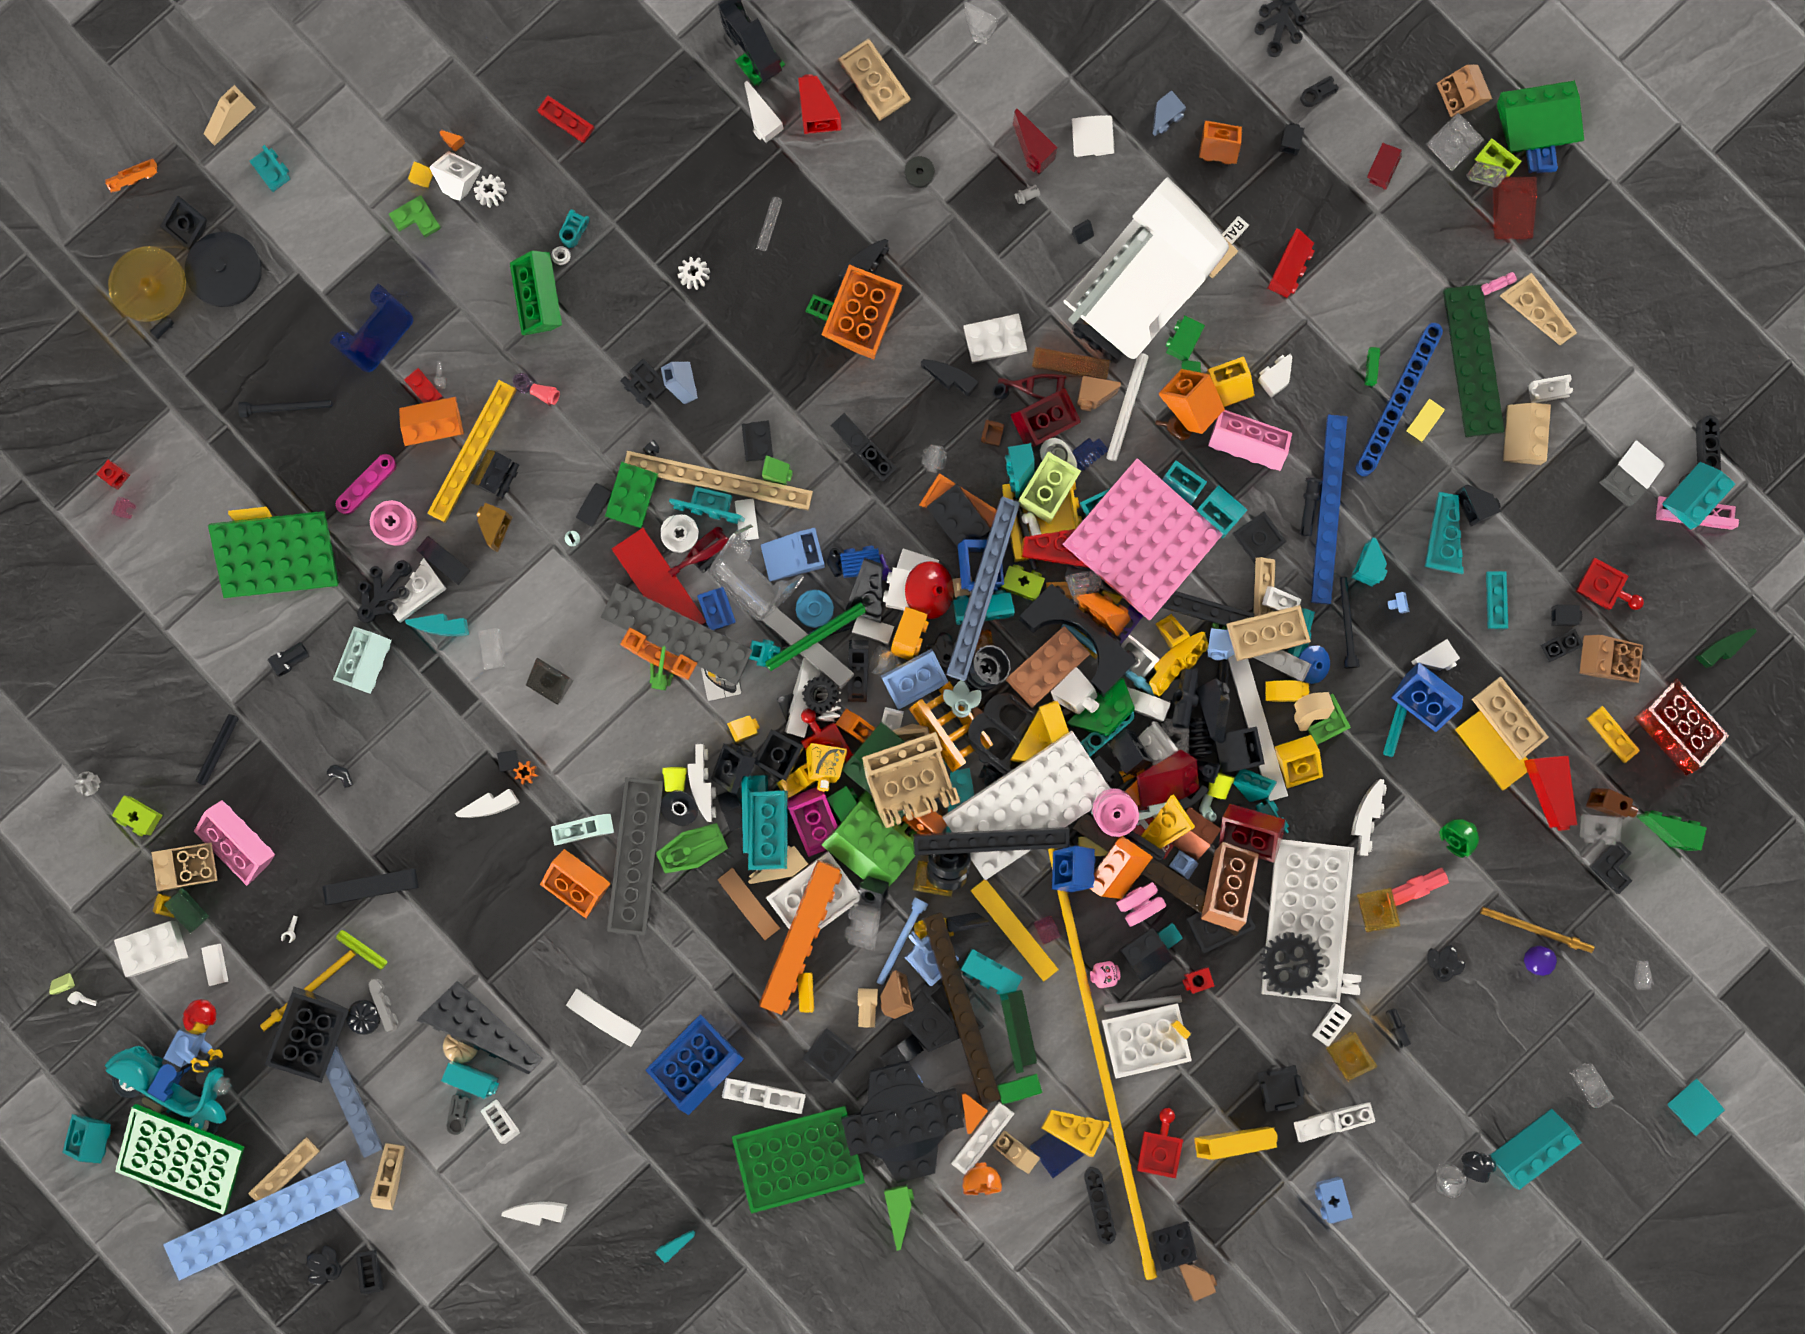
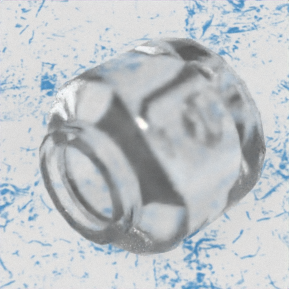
(934, 458)

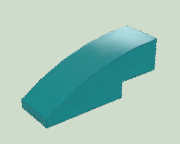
(440, 625)

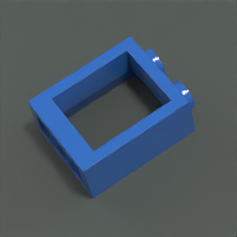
(973, 546)

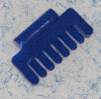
(1086, 449)

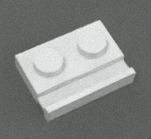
(1157, 743)

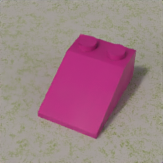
(812, 819)

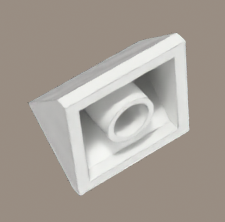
(1144, 658)

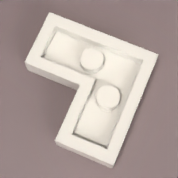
(1278, 599)

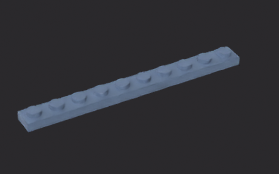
(983, 589)

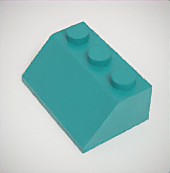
(1698, 494)
(999, 607)

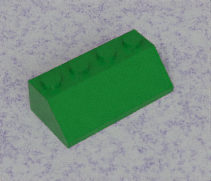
(535, 293)

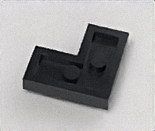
(1608, 869)

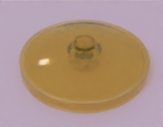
(147, 284)

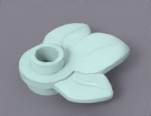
(961, 697)

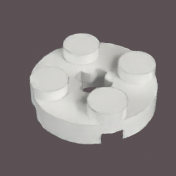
(690, 533)

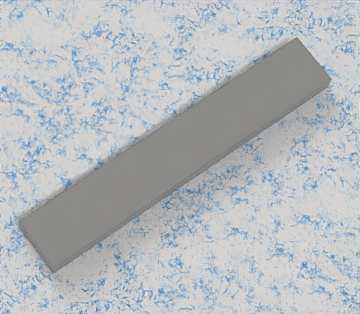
(815, 654)

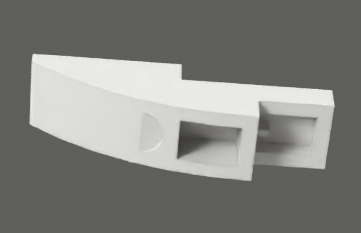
(702, 792)
(1369, 808)
(1334, 1121)

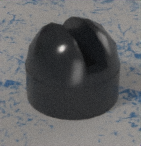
(998, 391)
(650, 448)

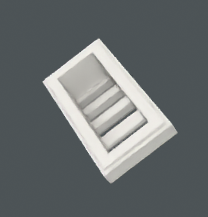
(1341, 1023)
(494, 1125)

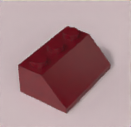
(1252, 831)

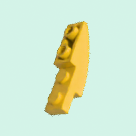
(1178, 658)

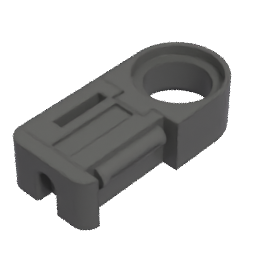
(458, 1111)

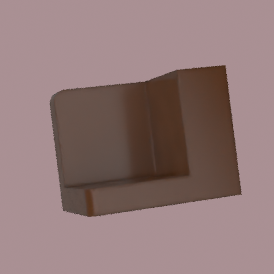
(992, 433)

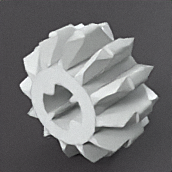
(490, 197)
(686, 273)

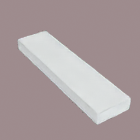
(982, 1138)

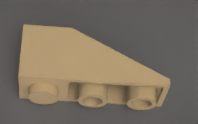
(228, 113)
(795, 864)

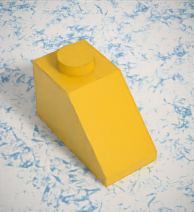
(743, 728)

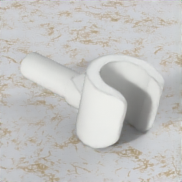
(290, 932)
(76, 996)

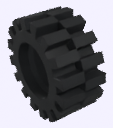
(809, 694)

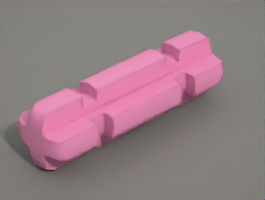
(1498, 283)

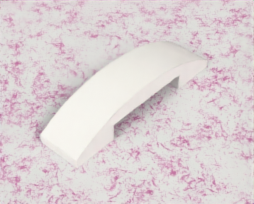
(603, 1018)

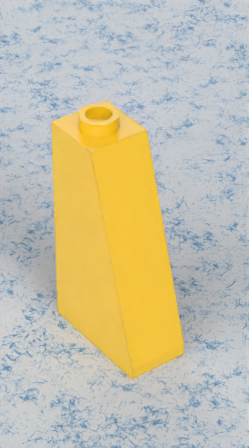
(1235, 1143)

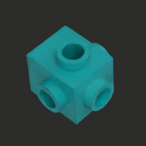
(763, 651)

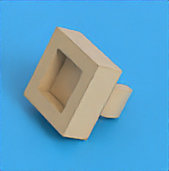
(958, 591)

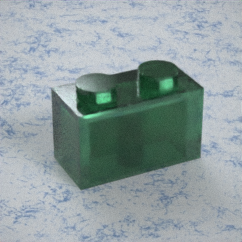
(186, 910)

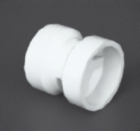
(1351, 984)

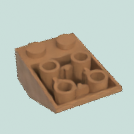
(1611, 658)

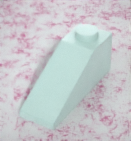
(582, 829)

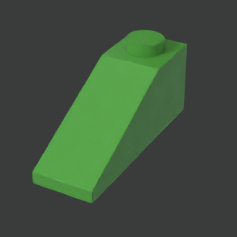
(899, 1207)

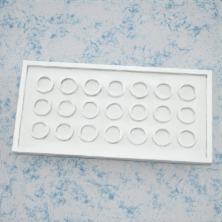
(1040, 793)
(1312, 900)

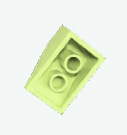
(1048, 487)

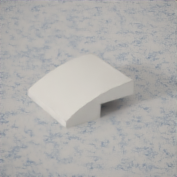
(1093, 135)

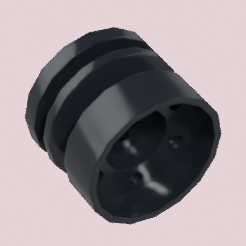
(988, 668)

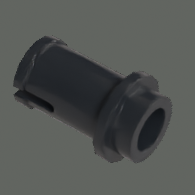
(159, 329)

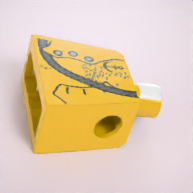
(824, 764)

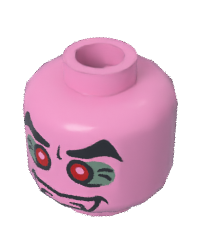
(1105, 974)

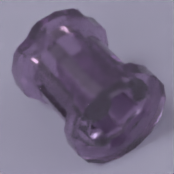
(524, 388)

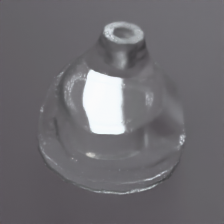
(882, 661)

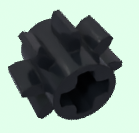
(990, 774)

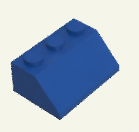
(1428, 697)

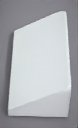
(873, 630)
(214, 964)

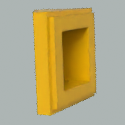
(420, 175)
(159, 907)

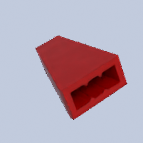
(1554, 789)

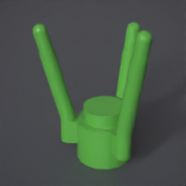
(659, 680)

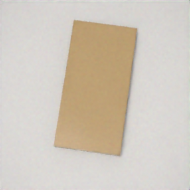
(874, 79)
(1268, 633)
(1510, 718)

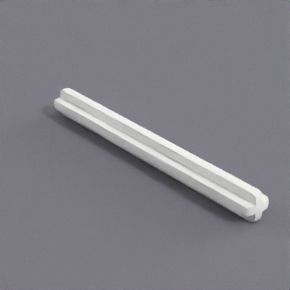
(1127, 407)

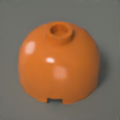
(981, 1180)

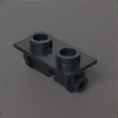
(1207, 771)

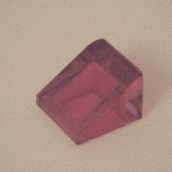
(1047, 929)

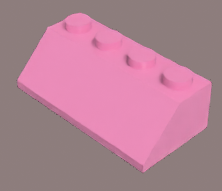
(1250, 440)
(234, 842)

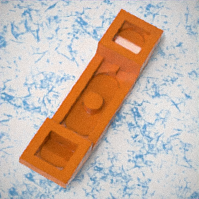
(677, 665)

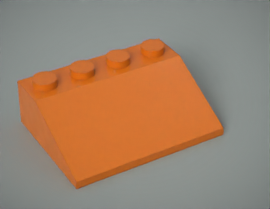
(862, 311)

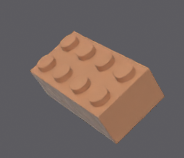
(1047, 666)
(1230, 886)

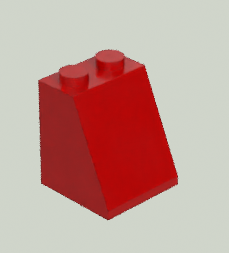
(817, 108)

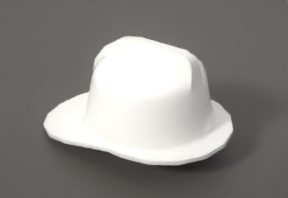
(1059, 449)

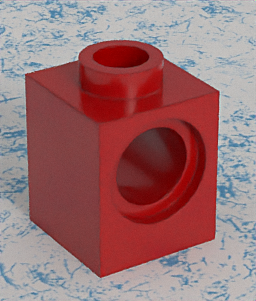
(113, 474)
(1207, 981)

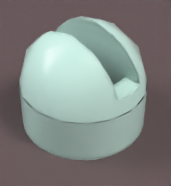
(576, 536)

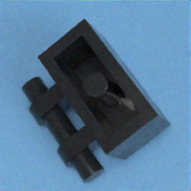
(492, 472)

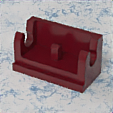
(1384, 165)

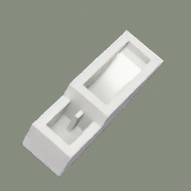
(489, 805)
(536, 1212)

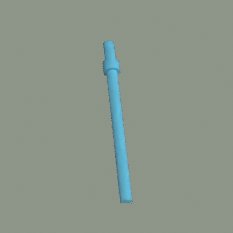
(1139, 682)

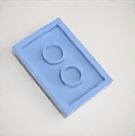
(914, 679)

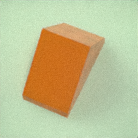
(973, 1112)

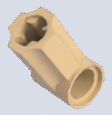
(867, 1007)

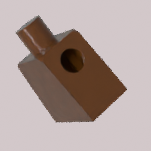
(1611, 803)

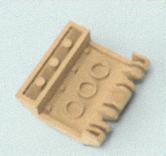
(909, 779)

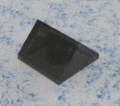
(548, 681)

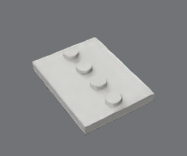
(788, 896)
(1145, 1041)

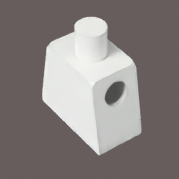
(1076, 693)

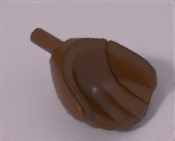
(1175, 428)

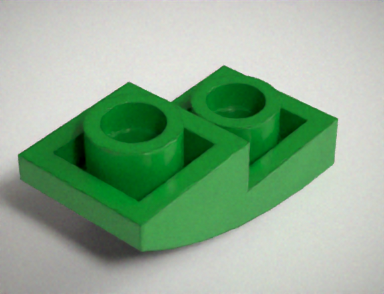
(1019, 1089)

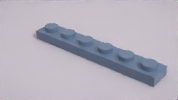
(352, 1105)

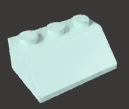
(362, 660)

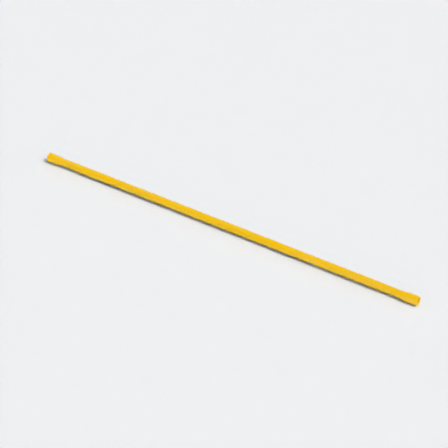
(1147, 1261)

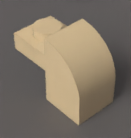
(1312, 707)

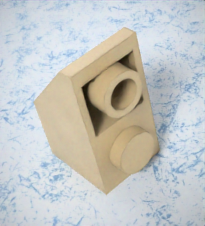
(1016, 1152)

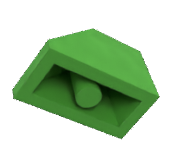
(776, 471)

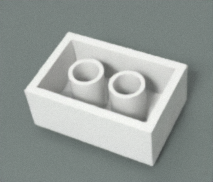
(151, 948)

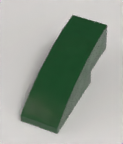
(1724, 647)

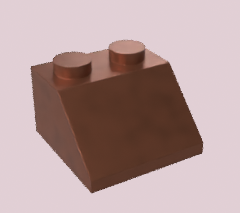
(1199, 838)

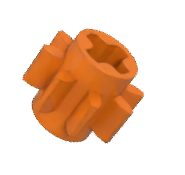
(528, 777)

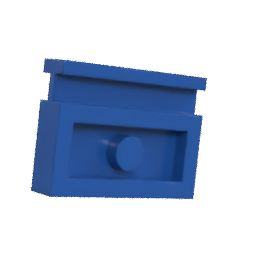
(1542, 160)
(716, 609)

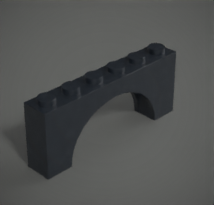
(1056, 608)

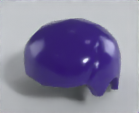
(1540, 960)

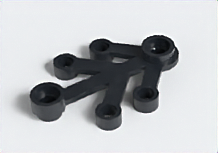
(1281, 19)
(382, 593)

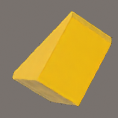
(1172, 631)

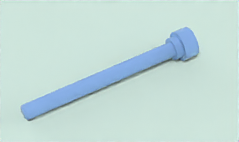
(918, 907)

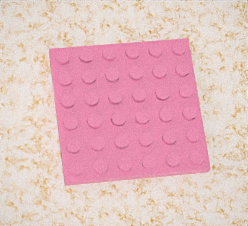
(1142, 539)

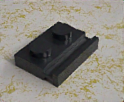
(757, 440)

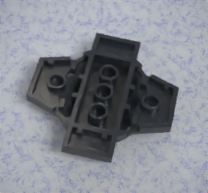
(902, 1121)

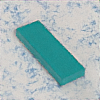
(1497, 599)

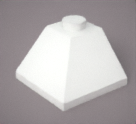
(455, 175)

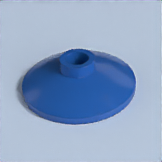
(1314, 655)

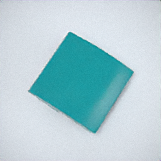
(1696, 1107)

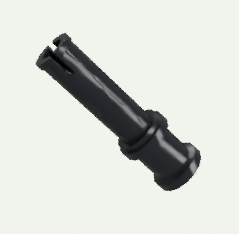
(1311, 498)

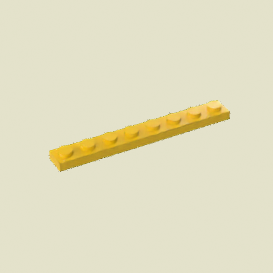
(472, 451)

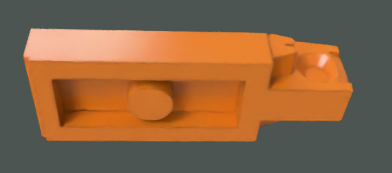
(132, 175)

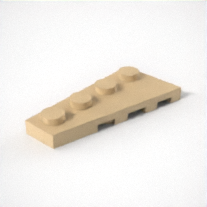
(1537, 306)

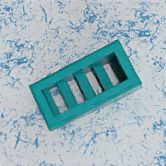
(669, 1249)

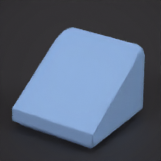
(1183, 864)

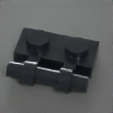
(648, 378)

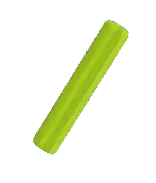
(361, 949)

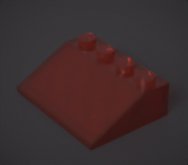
(1681, 727)

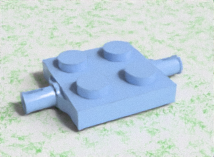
(923, 959)

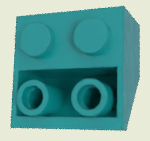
(1020, 467)
(1184, 482)
(1221, 510)

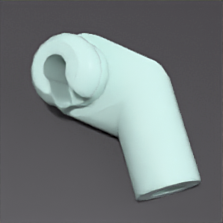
(1205, 809)

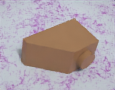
(896, 996)
(1198, 1281)

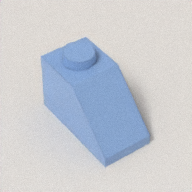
(1220, 645)

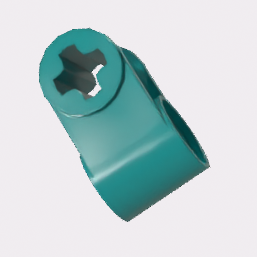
(574, 225)

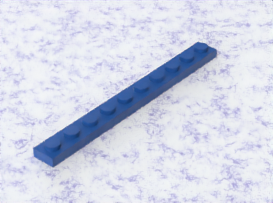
(1329, 509)

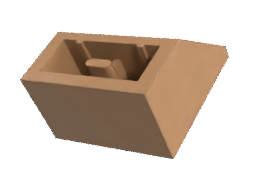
(1464, 90)

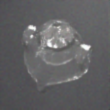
(1450, 1181)

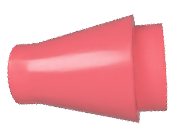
(545, 393)

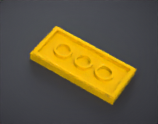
(1491, 750)

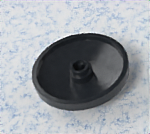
(223, 269)

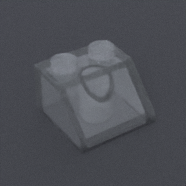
(1455, 142)
(863, 926)

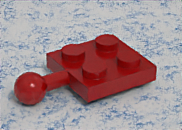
(1604, 584)
(827, 736)
(1160, 1152)

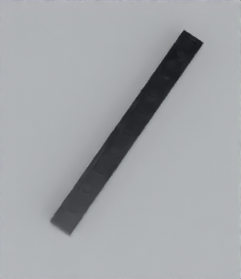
(1186, 604)

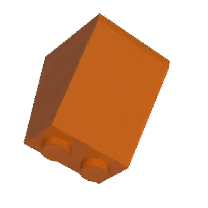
(1193, 399)

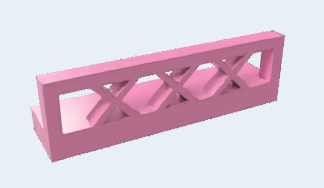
(1710, 521)

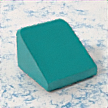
(1170, 935)

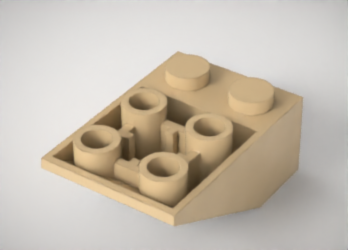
(184, 866)

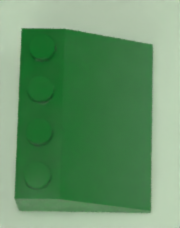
(1541, 116)

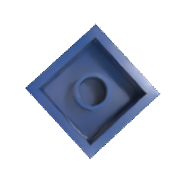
(1073, 869)

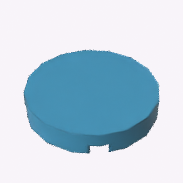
(814, 608)

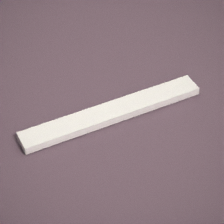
(1254, 717)

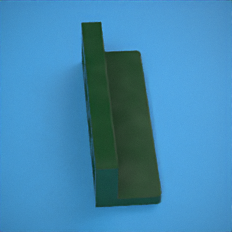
(1018, 1029)

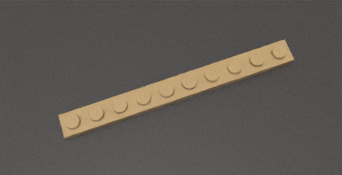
(723, 481)

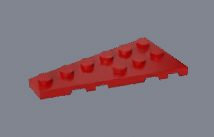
(1050, 548)

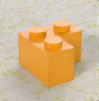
(907, 638)

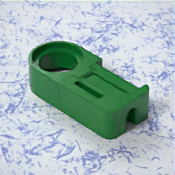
(1372, 366)

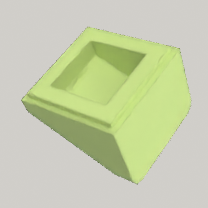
(61, 984)

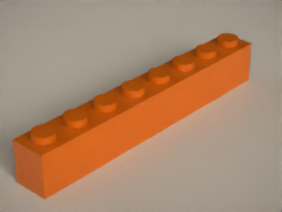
(799, 937)

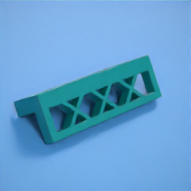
(750, 784)

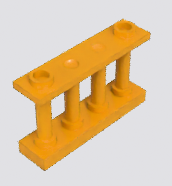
(949, 752)

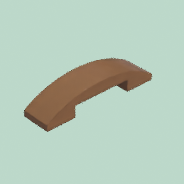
(748, 904)

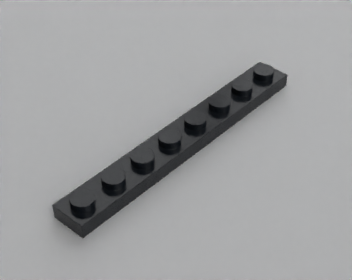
(991, 841)

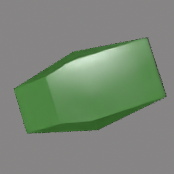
(692, 849)

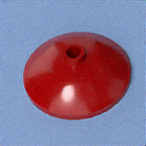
(922, 586)

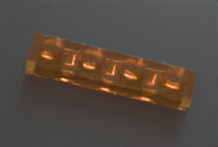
(1070, 363)

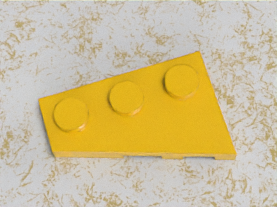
(1034, 740)
(1168, 825)
(1076, 1131)

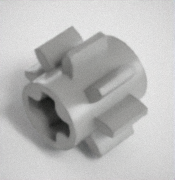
(87, 783)

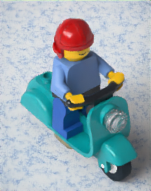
(158, 1078)

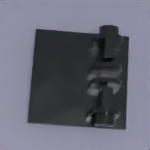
(1175, 1246)

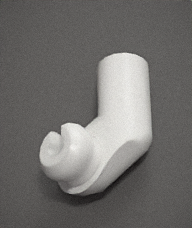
(1032, 521)

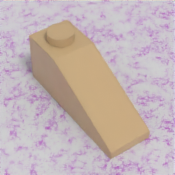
(388, 1177)

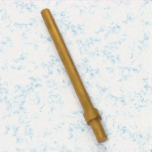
(1572, 941)

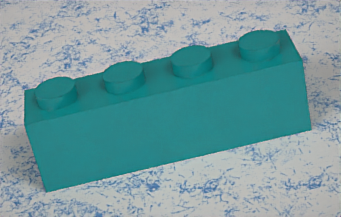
(1535, 1149)

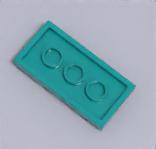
(768, 830)

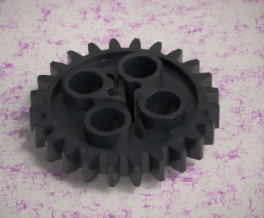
(1294, 981)

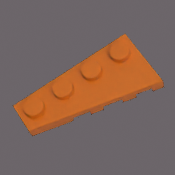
(943, 484)

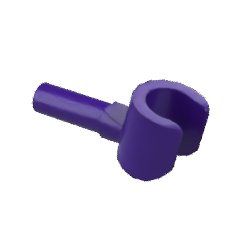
(886, 570)

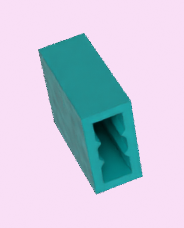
(470, 1079)

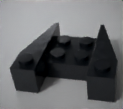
(750, 38)

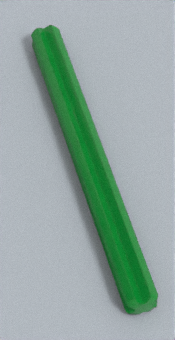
(815, 636)

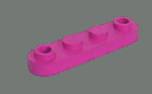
(366, 484)

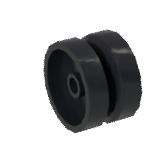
(948, 870)

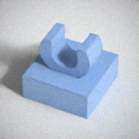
(1401, 603)

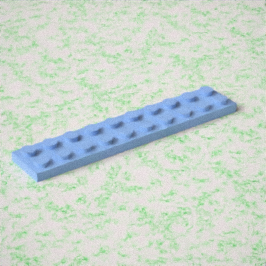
(262, 1220)

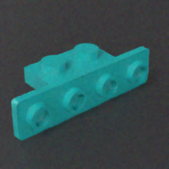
(709, 502)

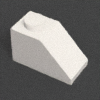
(1438, 657)

